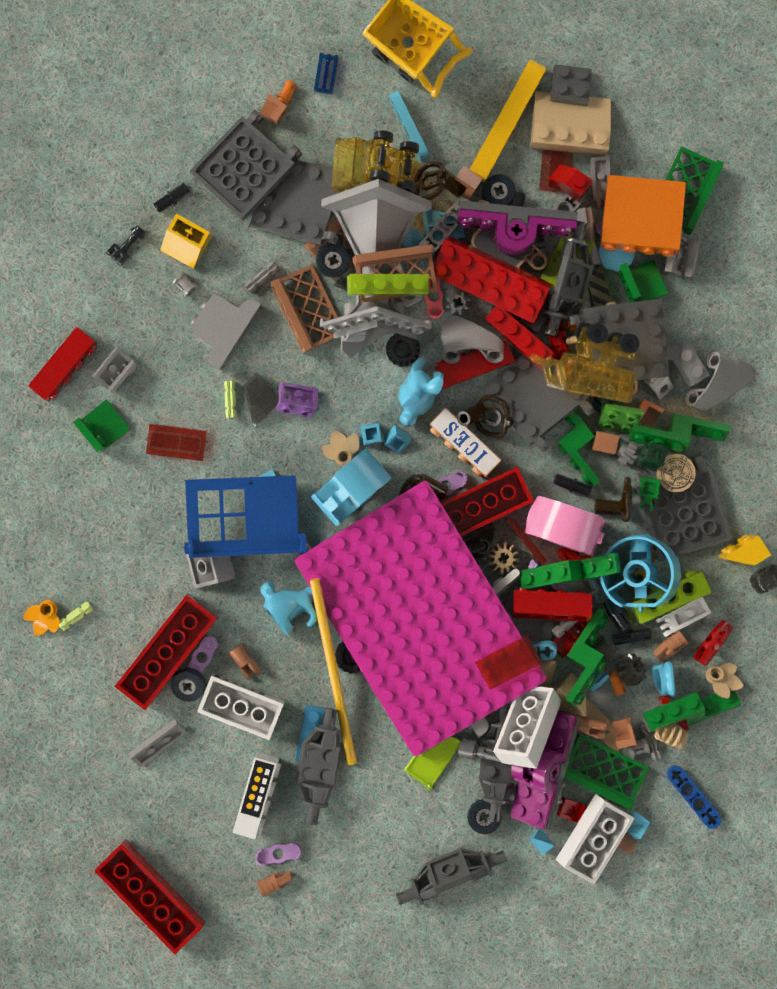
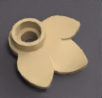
(341, 445)
(726, 679)

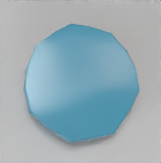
(613, 259)
(664, 679)

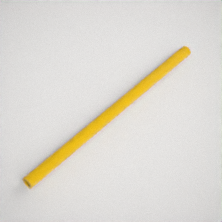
(333, 671)

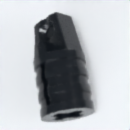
(617, 614)

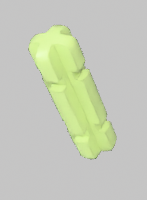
(230, 399)
(75, 615)

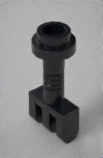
(120, 251)

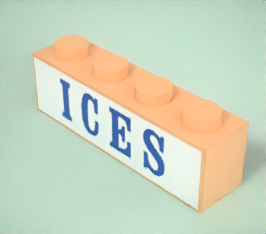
(464, 442)

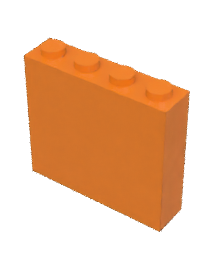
(643, 215)

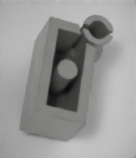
(687, 363)

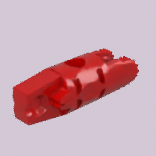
(559, 343)
(713, 643)

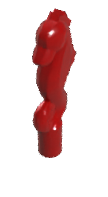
(564, 553)

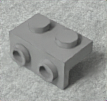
(685, 262)
(115, 370)

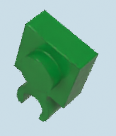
(649, 489)

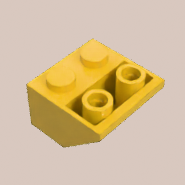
(185, 241)
(748, 550)

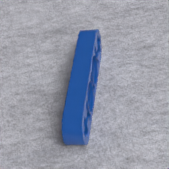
(693, 796)

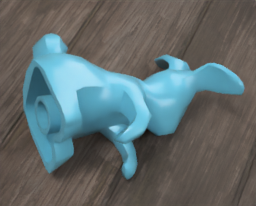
(418, 393)
(287, 605)

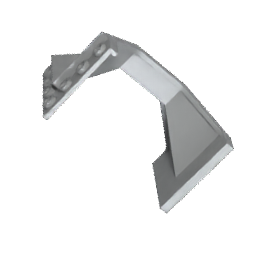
(376, 220)

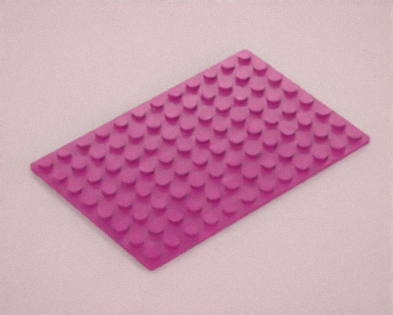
(416, 616)

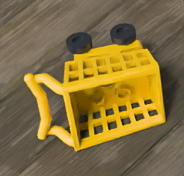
(400, 20)

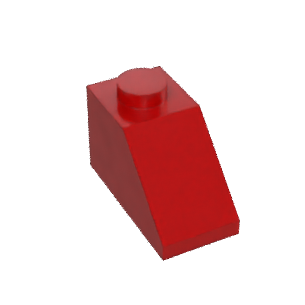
(571, 181)

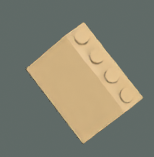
(571, 126)

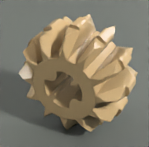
(509, 561)
(672, 736)

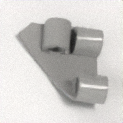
(463, 334)
(354, 342)
(729, 377)

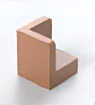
(273, 110)
(469, 180)
(651, 412)
(604, 442)
(624, 732)

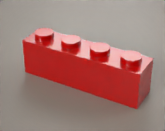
(518, 335)
(63, 364)
(471, 366)
(551, 605)

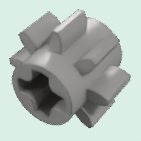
(459, 309)
(627, 453)

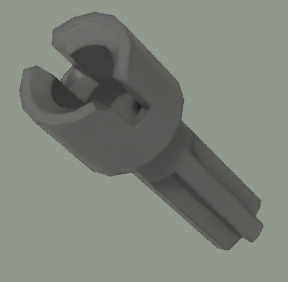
(472, 749)

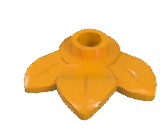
(42, 619)

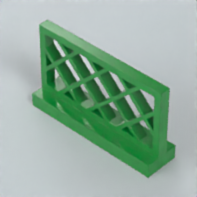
(703, 191)
(601, 788)

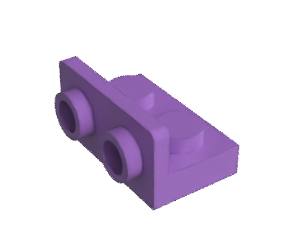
(297, 399)

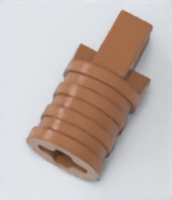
(670, 646)
(273, 883)

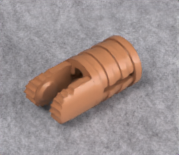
(242, 658)
(592, 727)

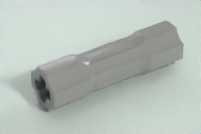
(587, 215)

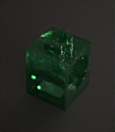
(651, 456)

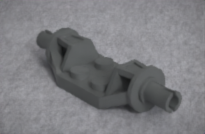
(571, 280)
(318, 765)
(496, 773)
(450, 872)

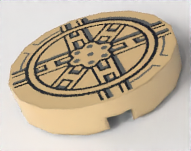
(676, 473)

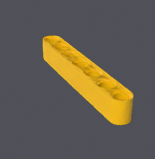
(508, 119)

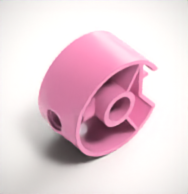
(565, 525)

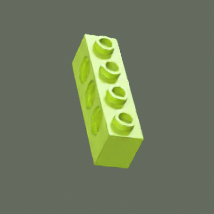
(699, 588)

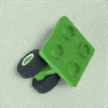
(614, 416)

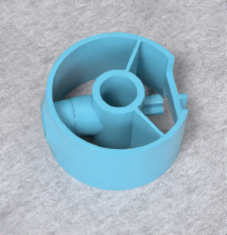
(351, 487)
(641, 555)

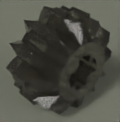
(764, 579)
(630, 669)

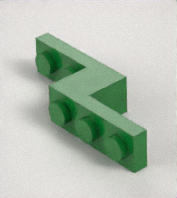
(679, 432)
(572, 442)
(570, 571)
(587, 658)
(691, 709)

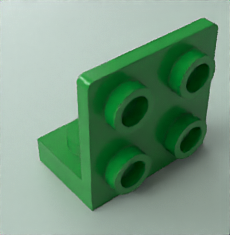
(642, 282)
(102, 426)

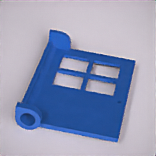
(268, 514)

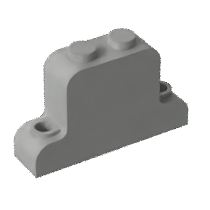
(223, 326)

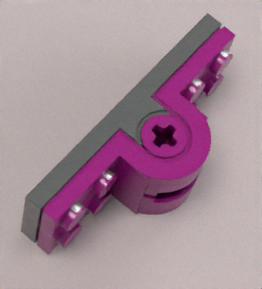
(517, 219)
(541, 787)

